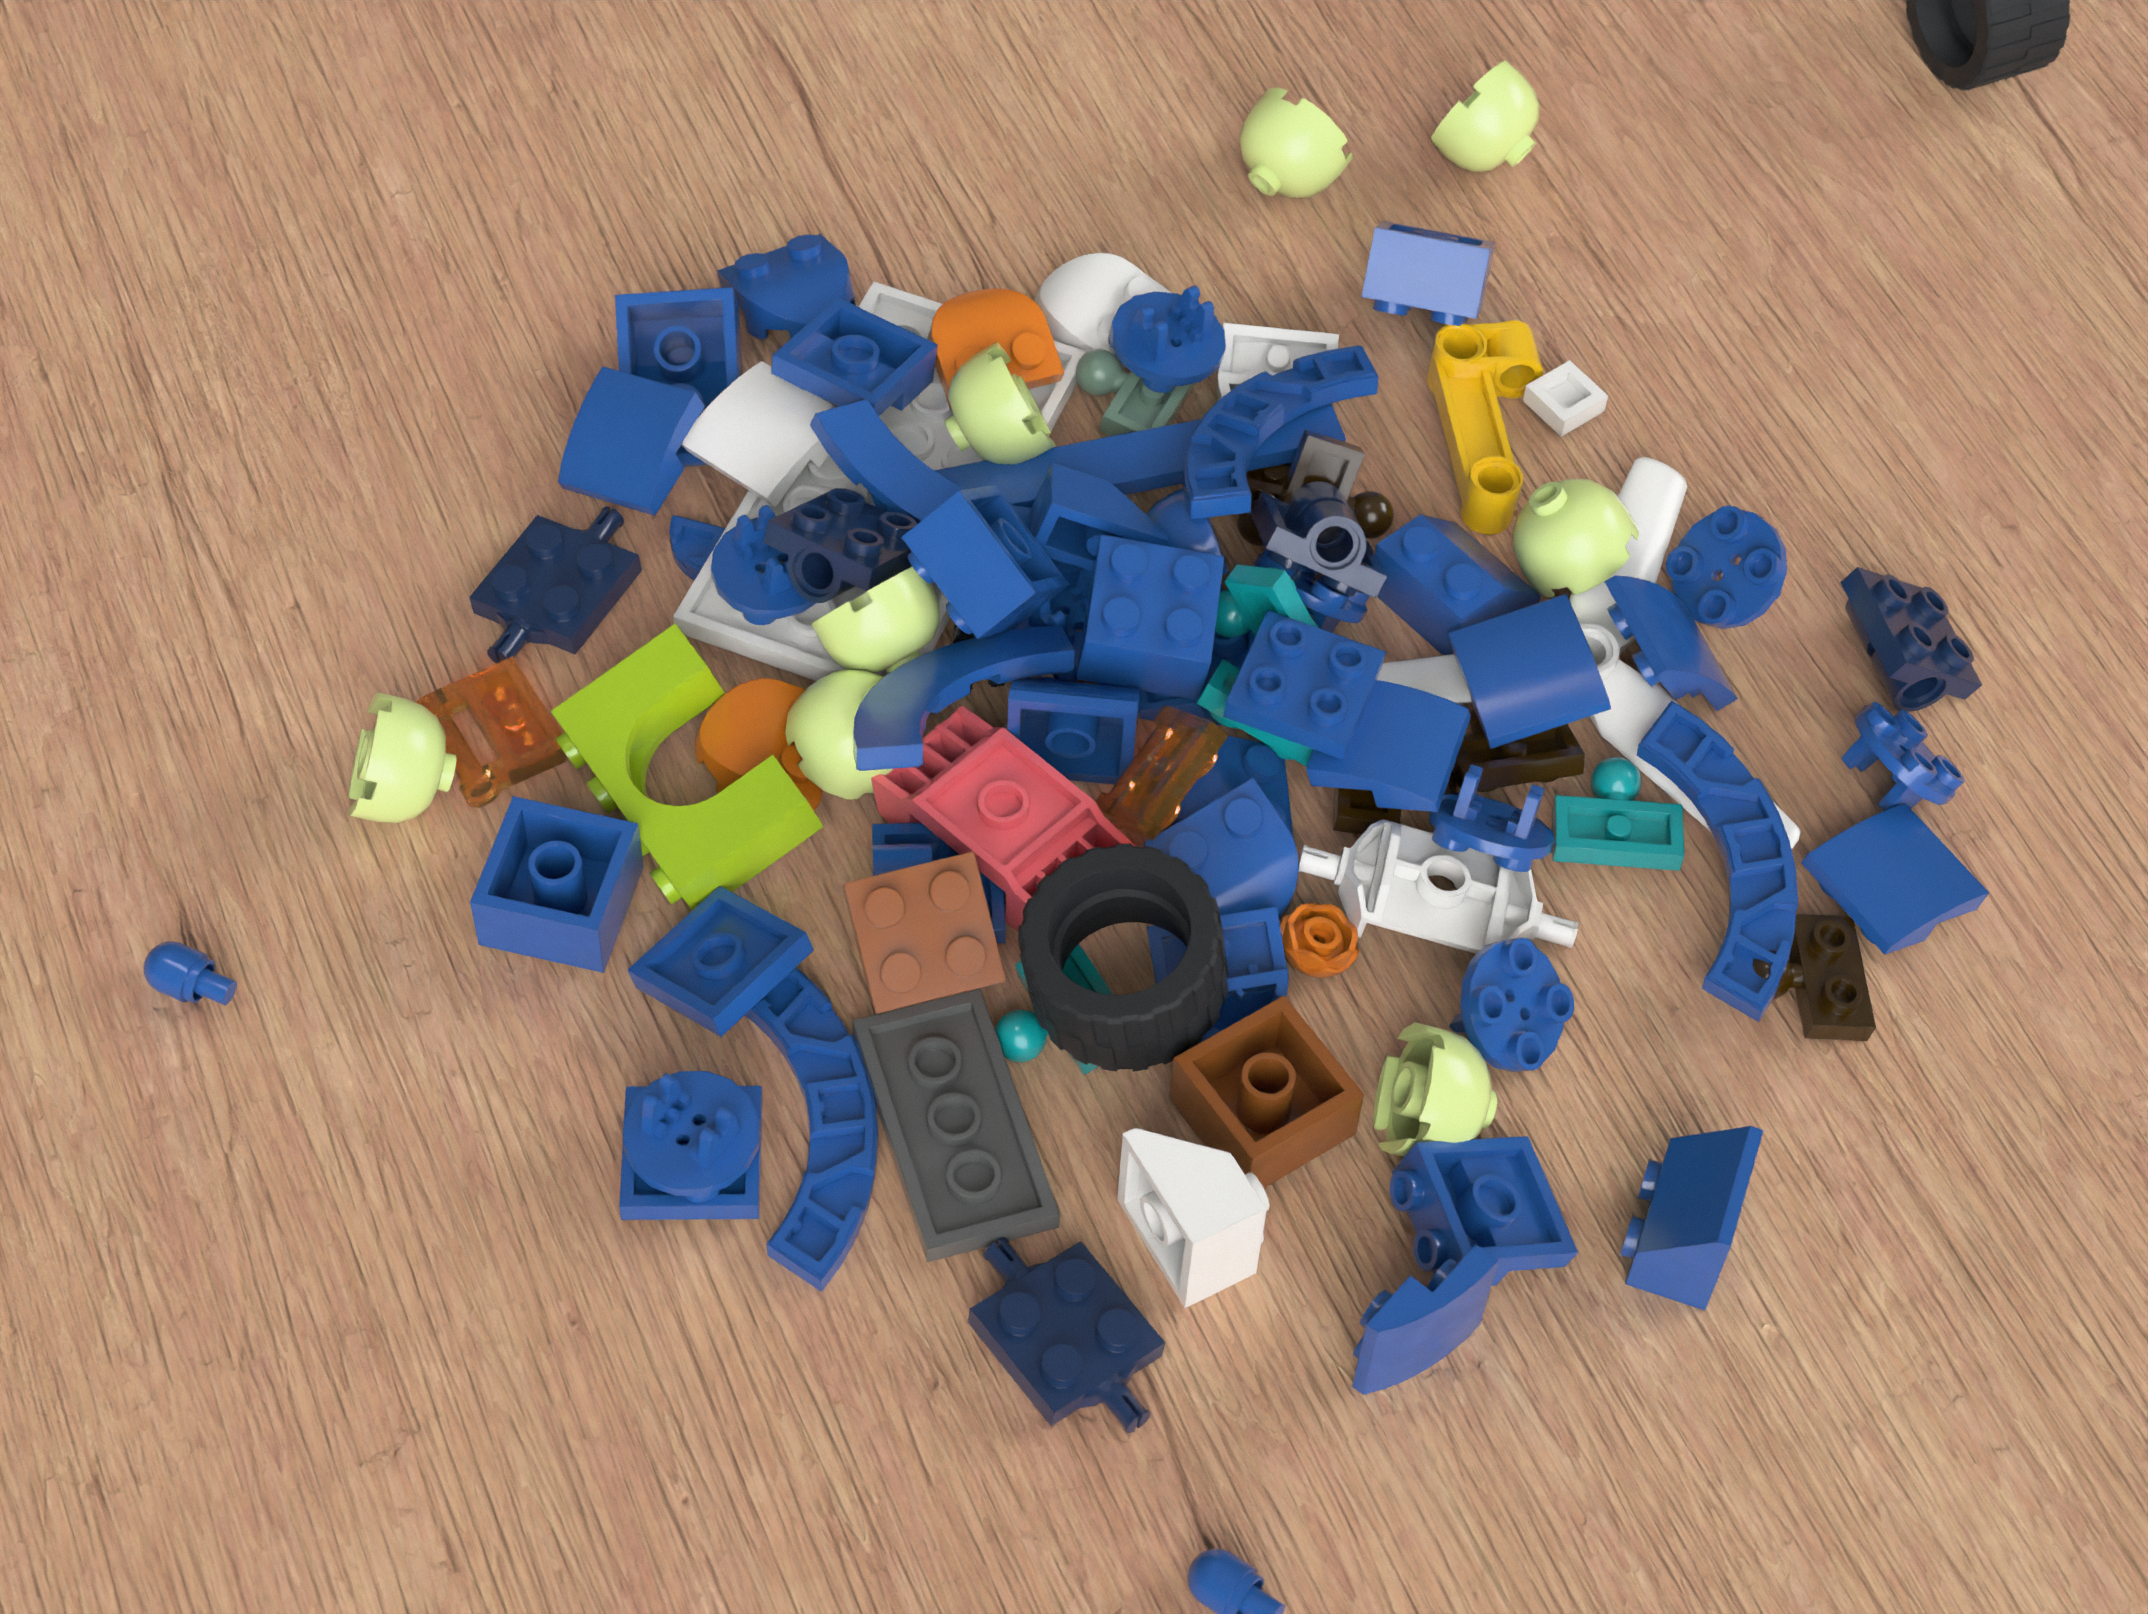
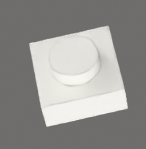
(1565, 398)

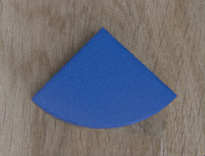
(692, 543)

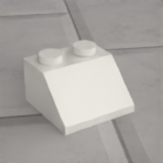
(1192, 1212)

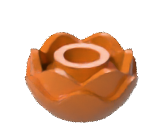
(1320, 923)

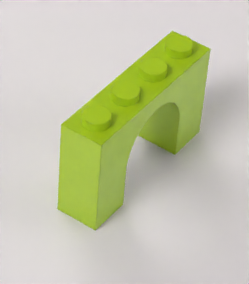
(701, 845)

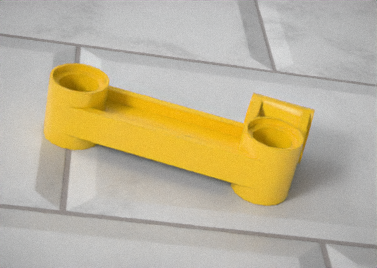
(1467, 375)

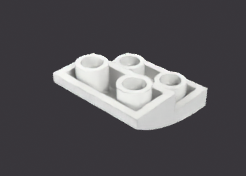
(759, 433)

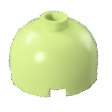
(1491, 123)
(1291, 147)
(995, 411)
(1572, 536)
(882, 625)
(823, 732)
(399, 762)
(1433, 1091)

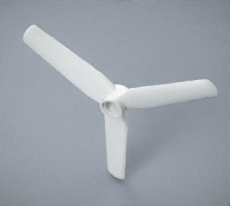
(1653, 498)

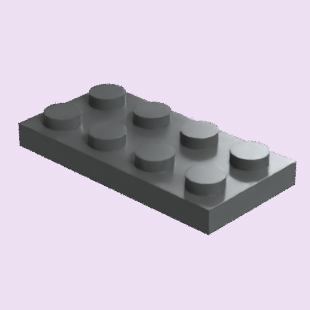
(955, 1125)

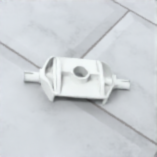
(1388, 886)

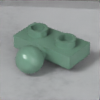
(1134, 404)

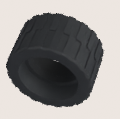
(1987, 39)
(1110, 889)

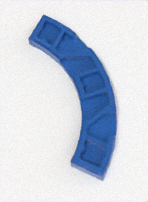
(1253, 411)
(885, 467)
(896, 708)
(1752, 848)
(841, 1125)

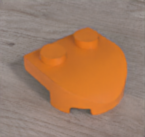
(991, 316)
(749, 728)

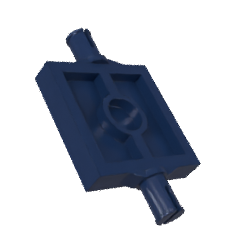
(555, 584)
(1066, 1334)

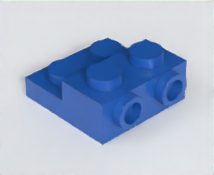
(857, 357)
(1484, 1196)

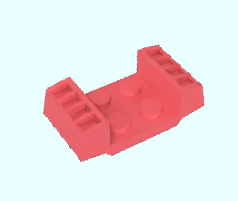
(996, 799)

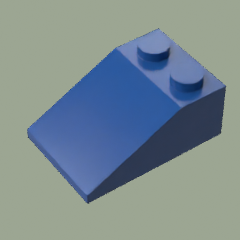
(681, 341)

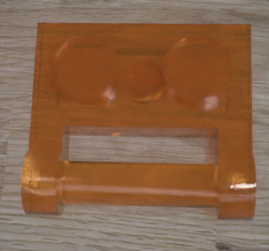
(511, 723)
(1162, 773)

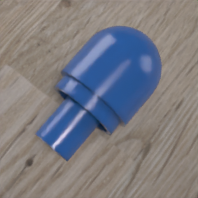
(186, 974)
(1229, 1585)

